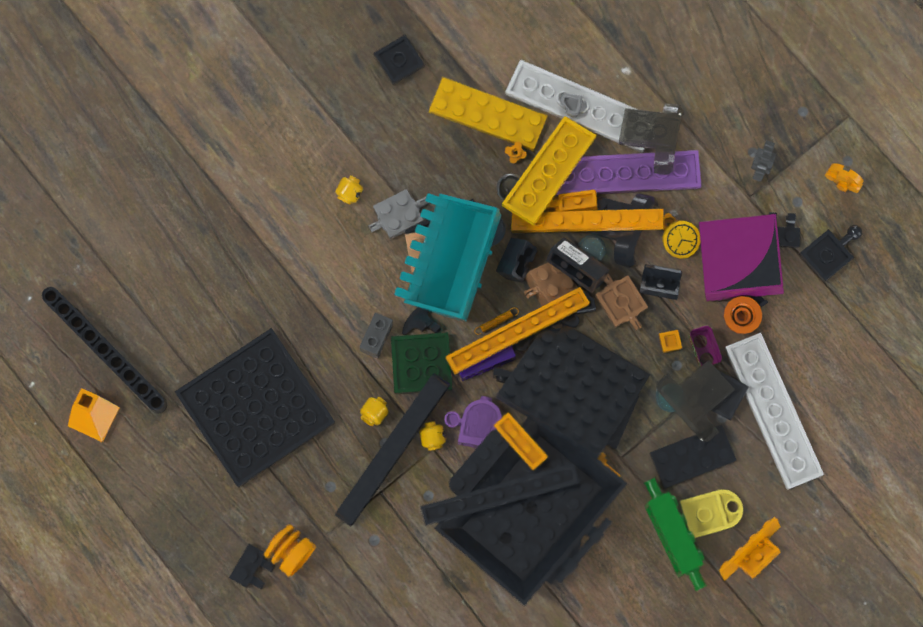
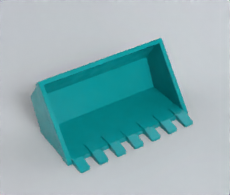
(450, 256)

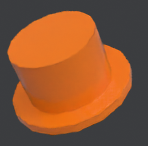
(742, 315)

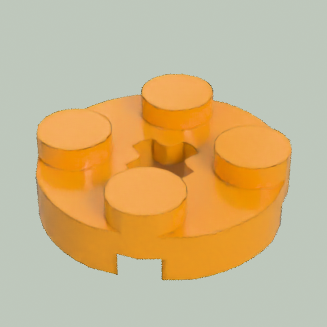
(844, 179)

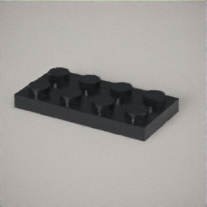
(691, 458)

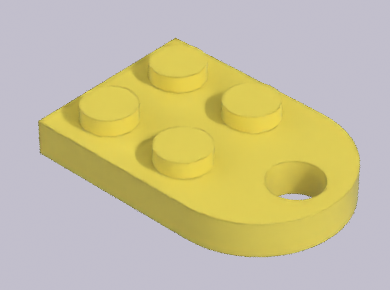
(709, 512)

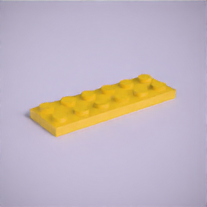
(487, 113)
(549, 170)

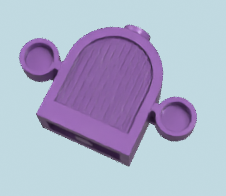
(476, 421)

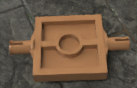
(621, 301)

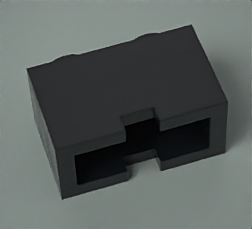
(516, 259)

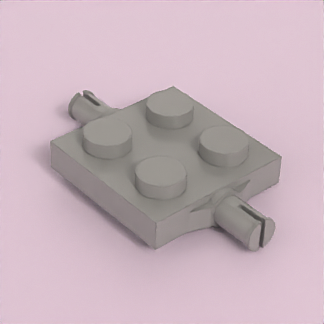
(398, 214)

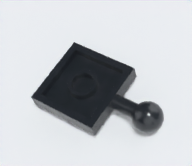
(828, 254)

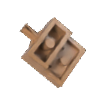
(548, 283)

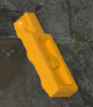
(574, 202)

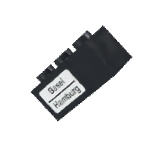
(577, 264)

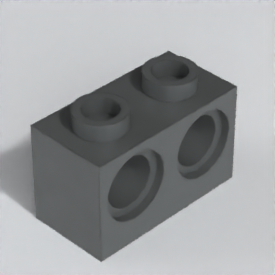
(376, 335)

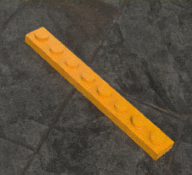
(592, 221)
(517, 330)

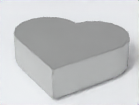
(572, 104)

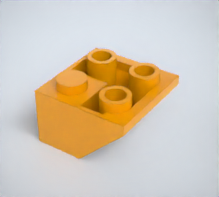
(92, 415)

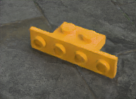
(755, 553)

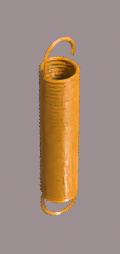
(496, 321)

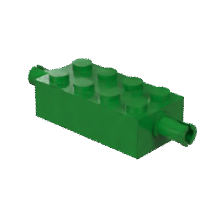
(674, 534)

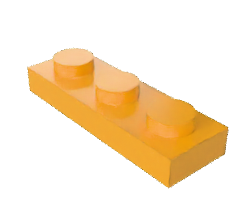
(520, 441)

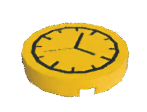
(681, 239)

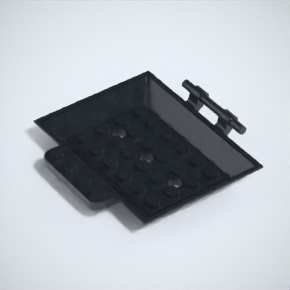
(538, 539)

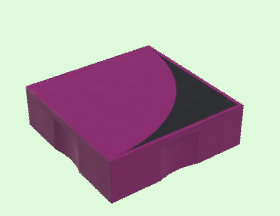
(741, 257)

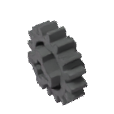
(763, 161)

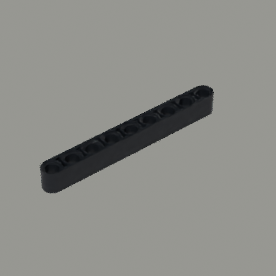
(99, 342)
(392, 449)

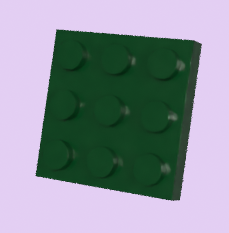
(417, 359)

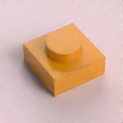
(670, 341)

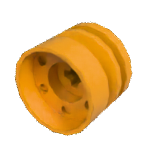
(289, 550)

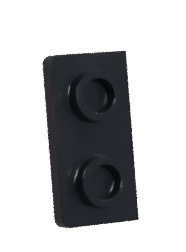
(660, 281)

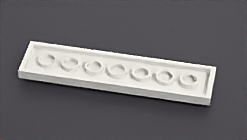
(545, 90)
(774, 411)

